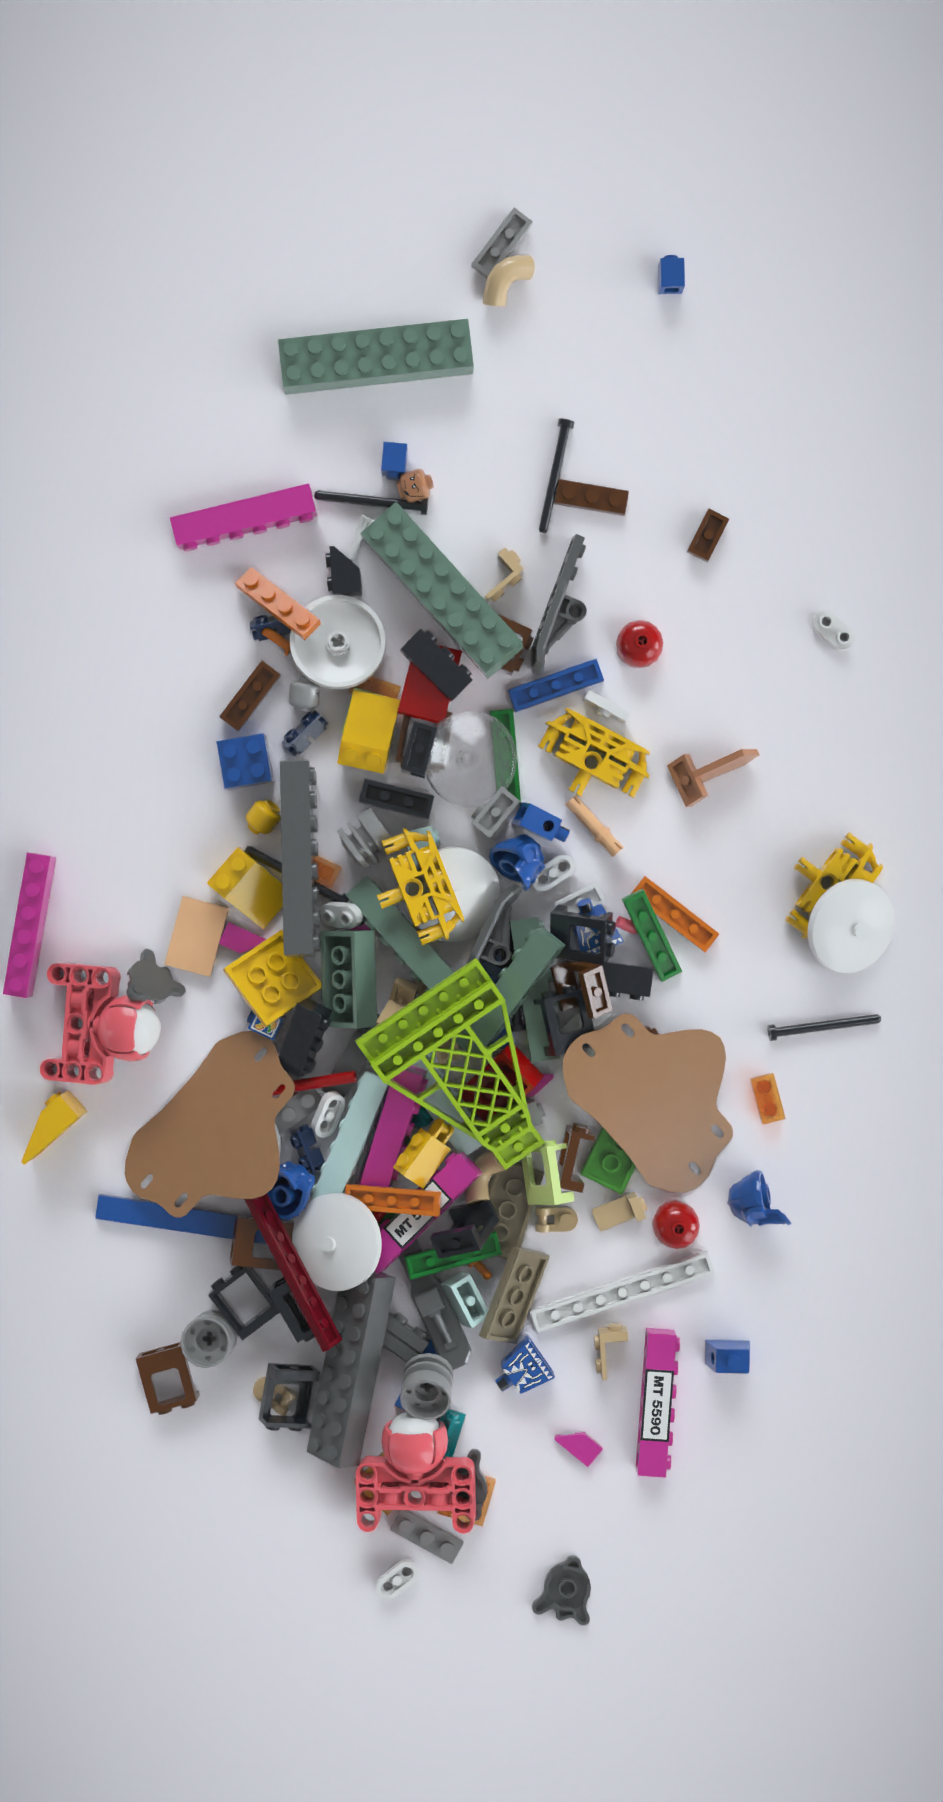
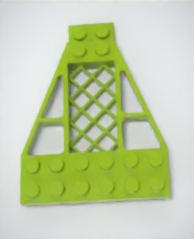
(433, 1021)

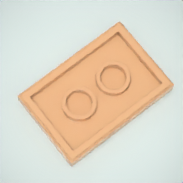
(196, 936)

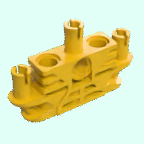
(603, 740)
(836, 868)
(435, 878)

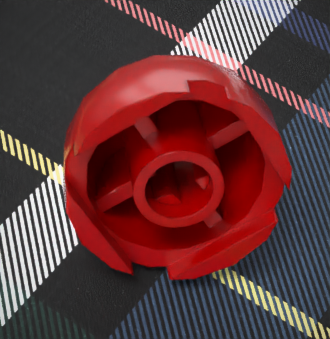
(631, 651)
(666, 1220)

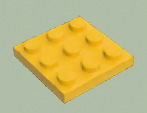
(271, 980)

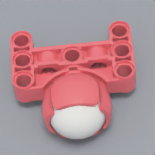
(109, 1027)
(415, 1463)

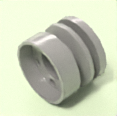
(365, 839)
(201, 1349)
(427, 1386)

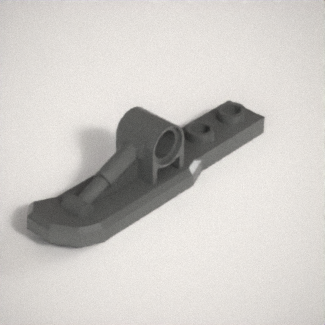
(556, 617)
(496, 930)
(438, 1315)

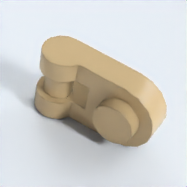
(564, 1219)
(280, 1407)

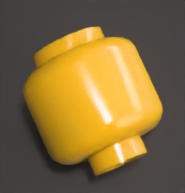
(263, 817)

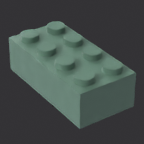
(349, 977)

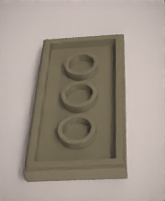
(511, 1205)
(514, 1295)

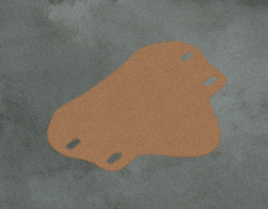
(653, 1097)
(215, 1130)

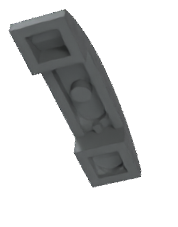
(350, 1060)

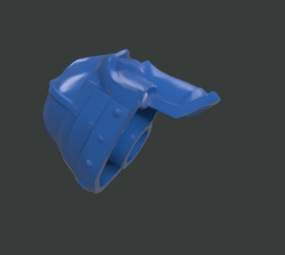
(518, 859)
(291, 1190)
(752, 1200)

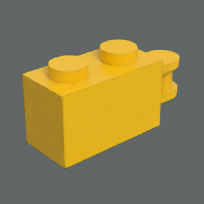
(425, 1153)

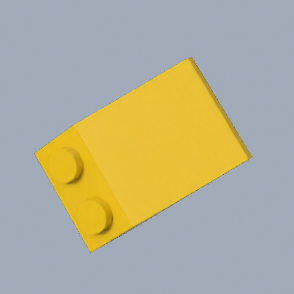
(368, 732)
(248, 887)
(53, 1121)

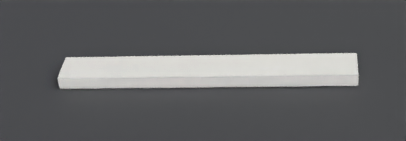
(622, 1291)

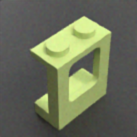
(551, 1192)

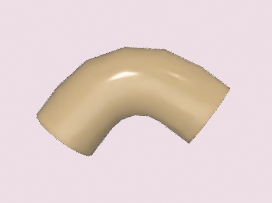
(503, 274)
(478, 1189)

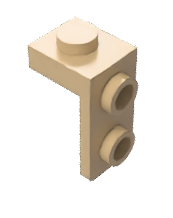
(511, 562)
(401, 995)
(619, 1211)
(613, 1333)

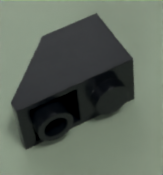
(345, 575)

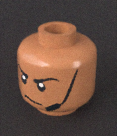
(415, 485)

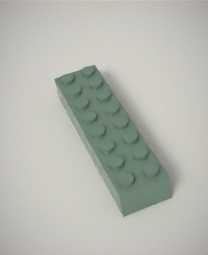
(376, 356)
(442, 590)

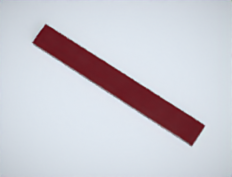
(294, 1272)

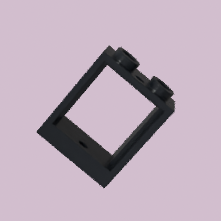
(258, 1320)

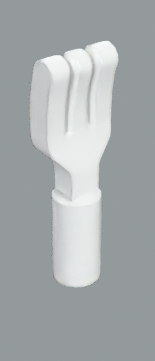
(355, 545)

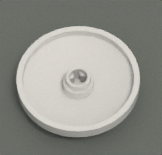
(344, 646)
(474, 886)
(851, 925)
(337, 1241)

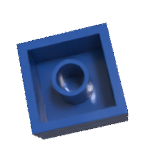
(245, 761)

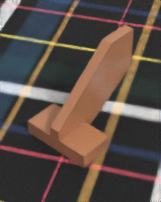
(690, 781)

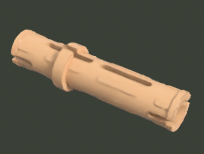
(596, 828)

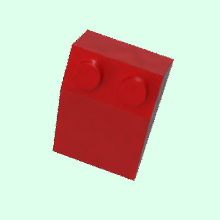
(421, 697)
(529, 1073)

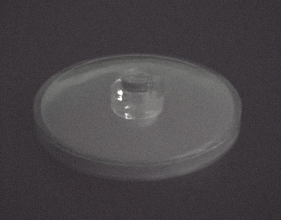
(471, 758)

